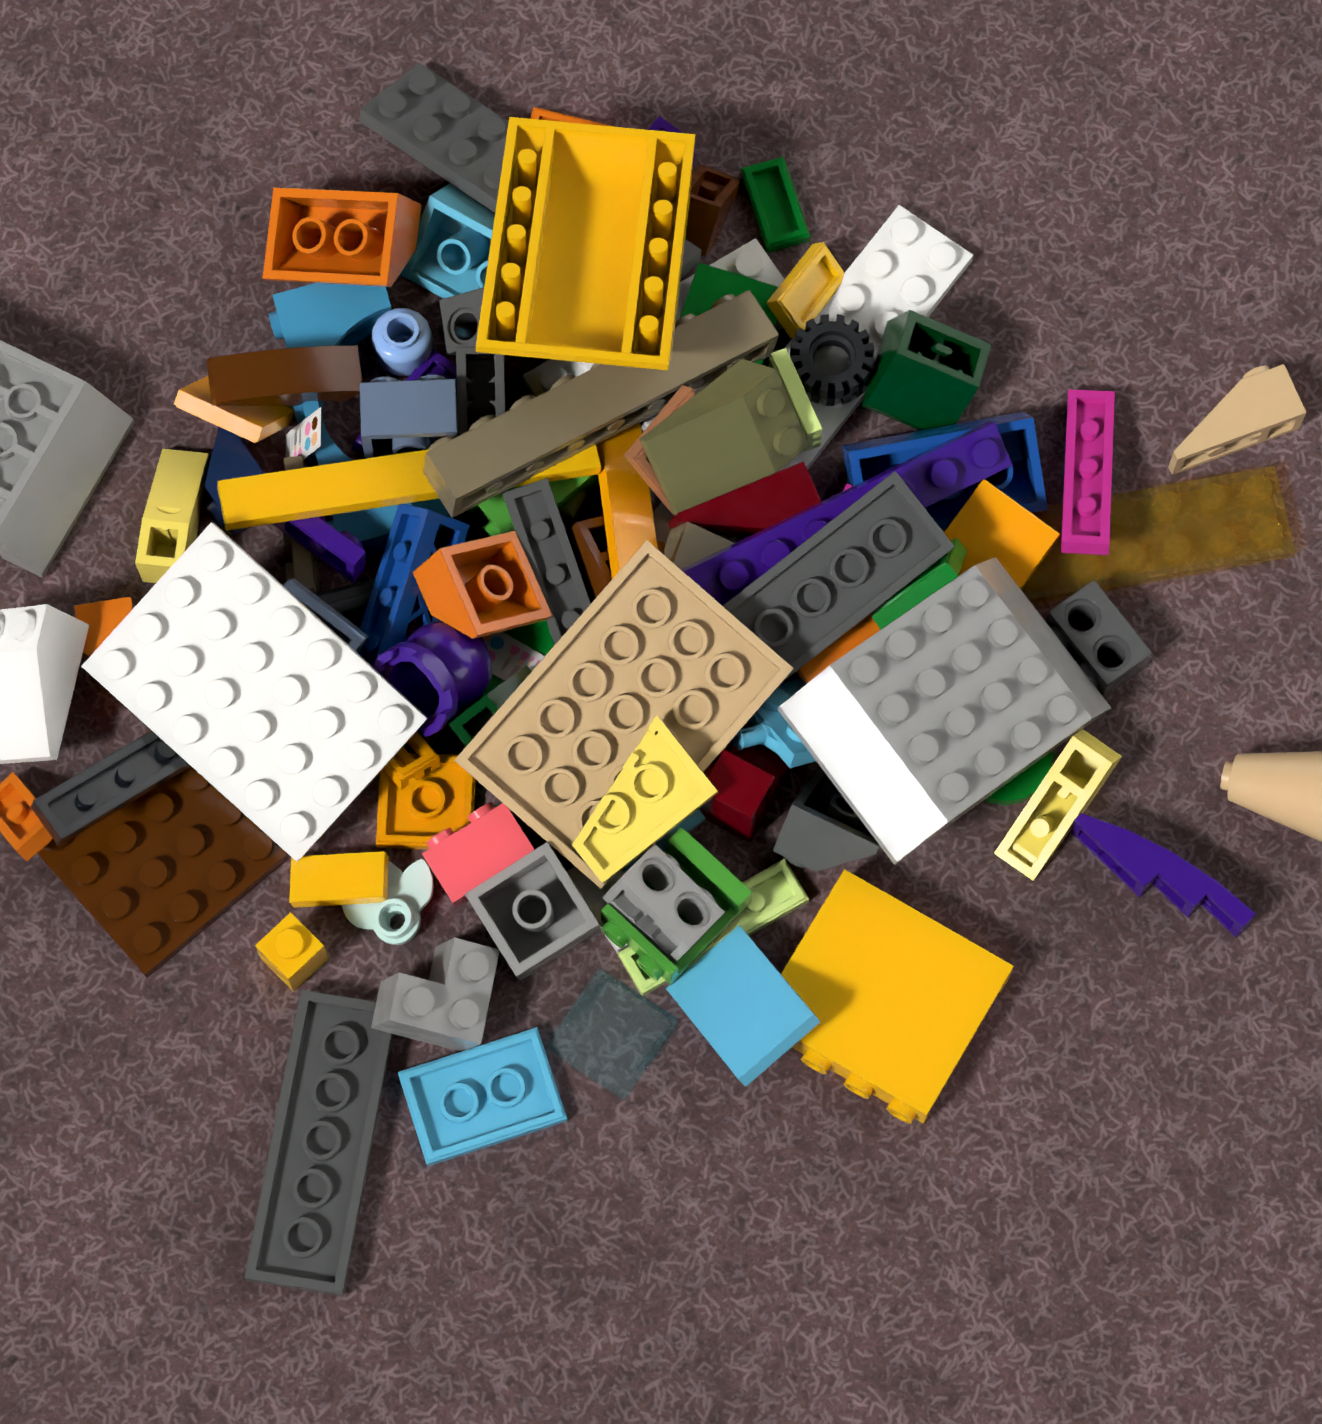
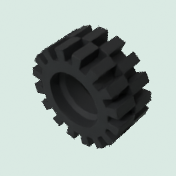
(837, 334)

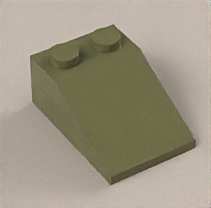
(725, 437)

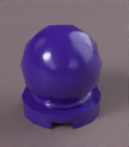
(438, 672)

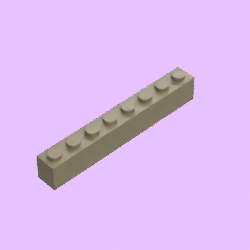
(592, 406)

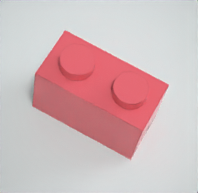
(476, 851)

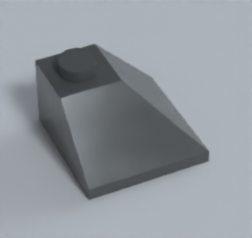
(823, 828)

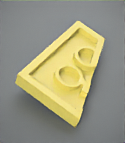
(644, 803)

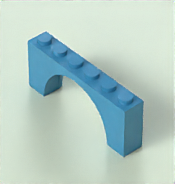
(339, 317)

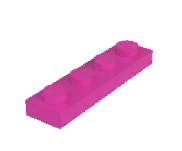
(1088, 472)

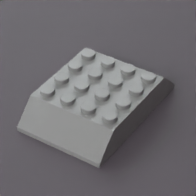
(943, 708)

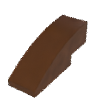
(285, 376)

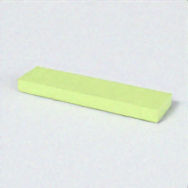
(773, 896)

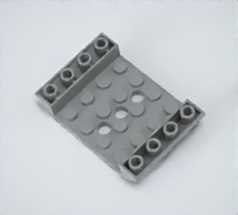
(52, 454)

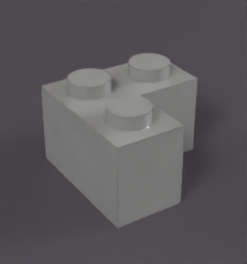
(447, 1007)

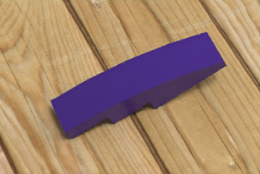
(1145, 864)

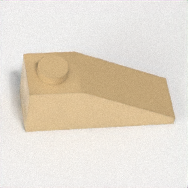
(1252, 412)

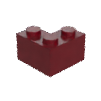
(745, 787)

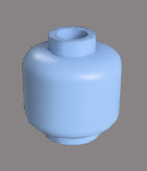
(401, 341)

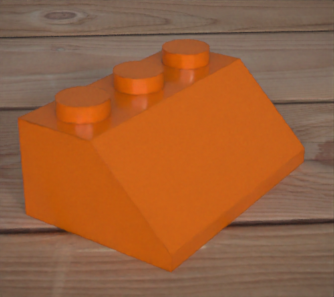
(340, 236)

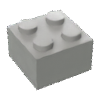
(533, 911)

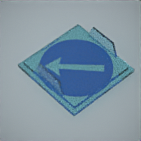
(611, 1034)

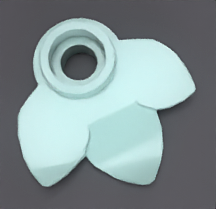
(407, 895)

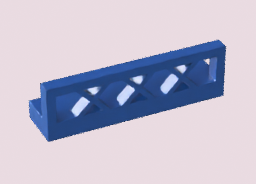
(395, 593)

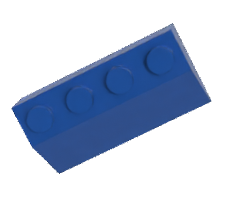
(1020, 481)

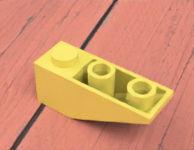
(171, 512)

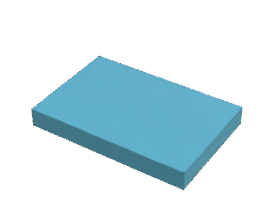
(742, 1005)
(482, 1096)

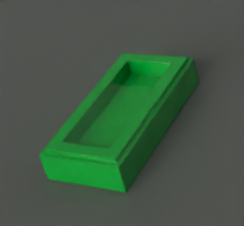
(775, 204)

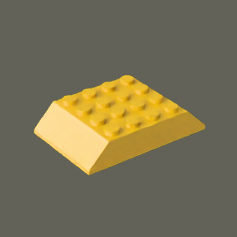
(587, 244)

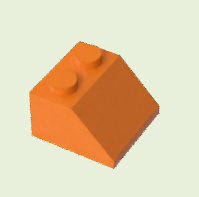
(482, 586)

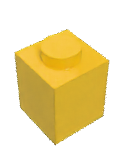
(292, 952)

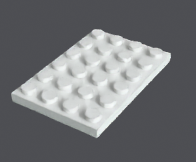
(254, 691)

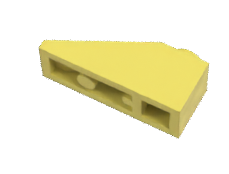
(1057, 803)

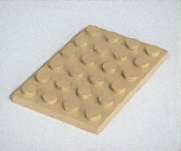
(634, 654)

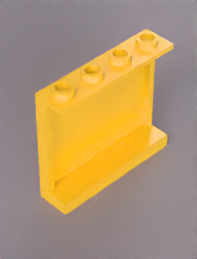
(890, 996)

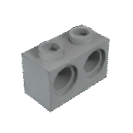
(657, 910)

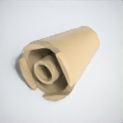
(1279, 788)

